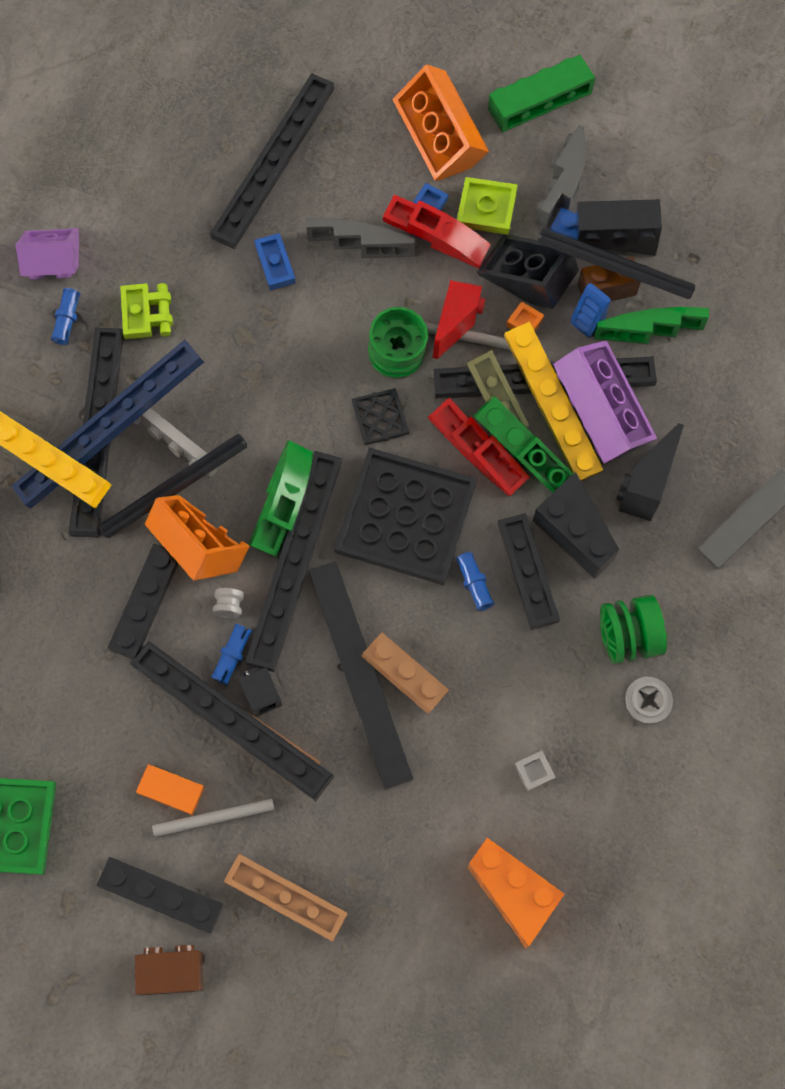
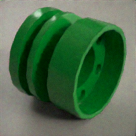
(397, 328)
(638, 628)

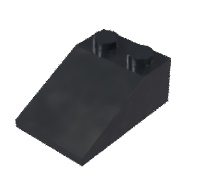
(529, 270)
(645, 486)

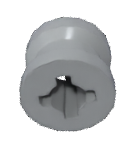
(228, 603)

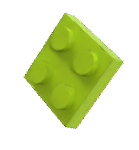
(487, 205)

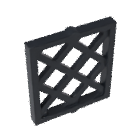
(385, 434)

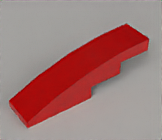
(478, 447)

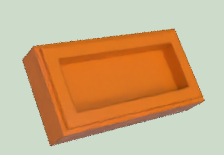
(170, 789)

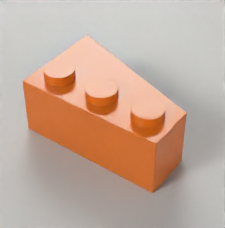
(192, 540)
(515, 889)

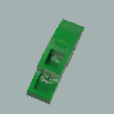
(522, 444)
(284, 499)

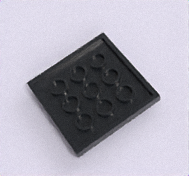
(406, 516)

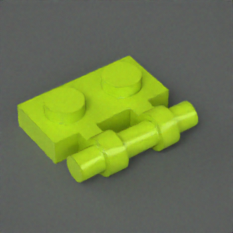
(136, 310)

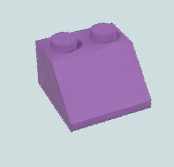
(48, 253)

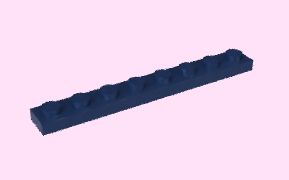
(115, 417)

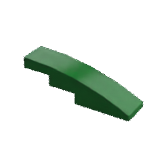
(641, 325)

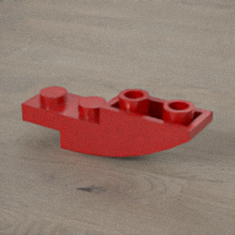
(438, 228)

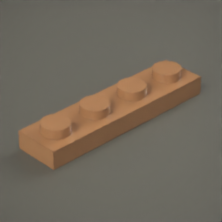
(286, 897)

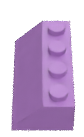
(604, 401)

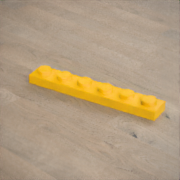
(553, 401)
(52, 462)

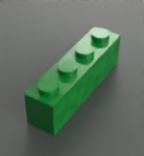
(541, 93)

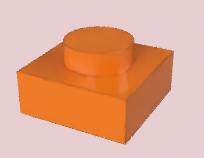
(525, 314)

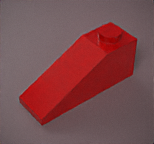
(458, 315)

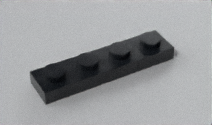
(528, 571)
(143, 603)
(160, 895)

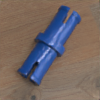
(65, 316)
(474, 581)
(231, 654)

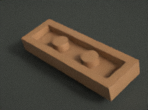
(405, 673)

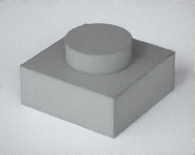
(534, 771)

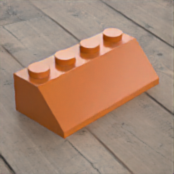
(439, 123)

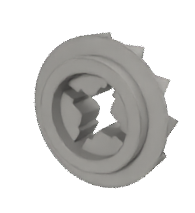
(646, 686)

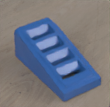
(590, 310)

